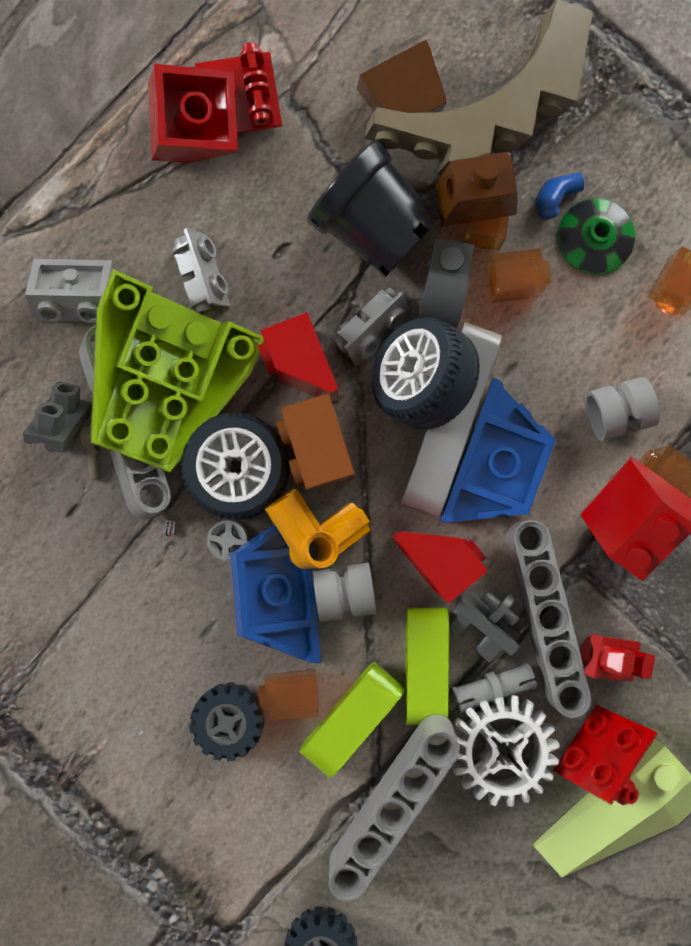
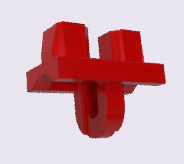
(615, 658)

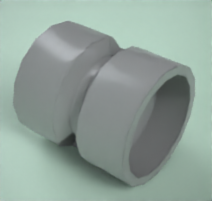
(630, 407)
(344, 592)

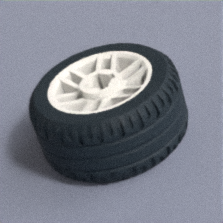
(425, 373)
(208, 466)

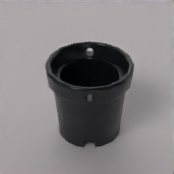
(373, 210)

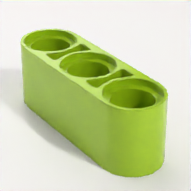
(426, 663)
(352, 719)

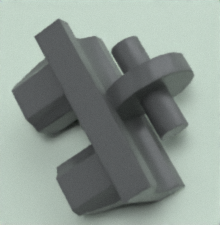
(58, 418)
(490, 617)

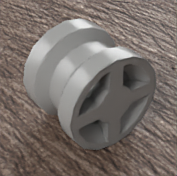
(221, 538)

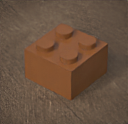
(317, 444)

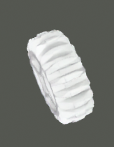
(516, 740)

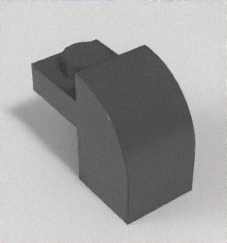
(447, 281)

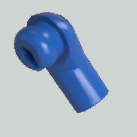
(553, 192)

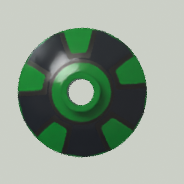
(584, 248)

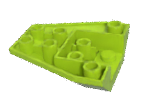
(161, 371)

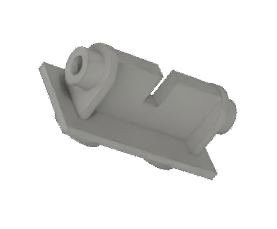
(197, 255)
(385, 314)

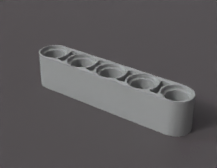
(444, 445)
(130, 478)
(561, 631)
(391, 825)

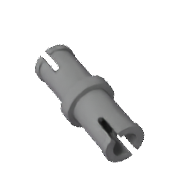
(494, 687)

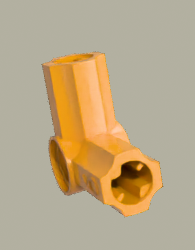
(300, 528)

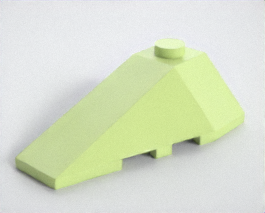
(599, 830)

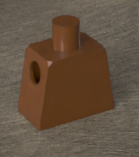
(404, 83)
(480, 188)

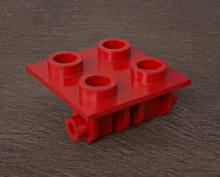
(254, 88)
(606, 756)

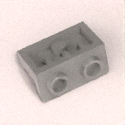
(67, 289)

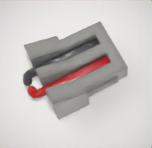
(169, 527)

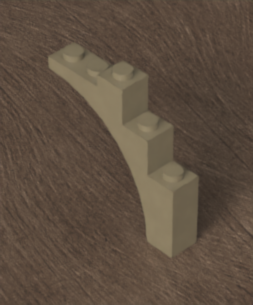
(507, 118)

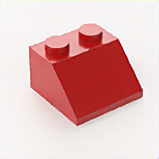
(191, 113)
(297, 357)
(638, 518)
(443, 561)

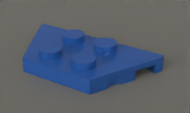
(500, 461)
(275, 597)

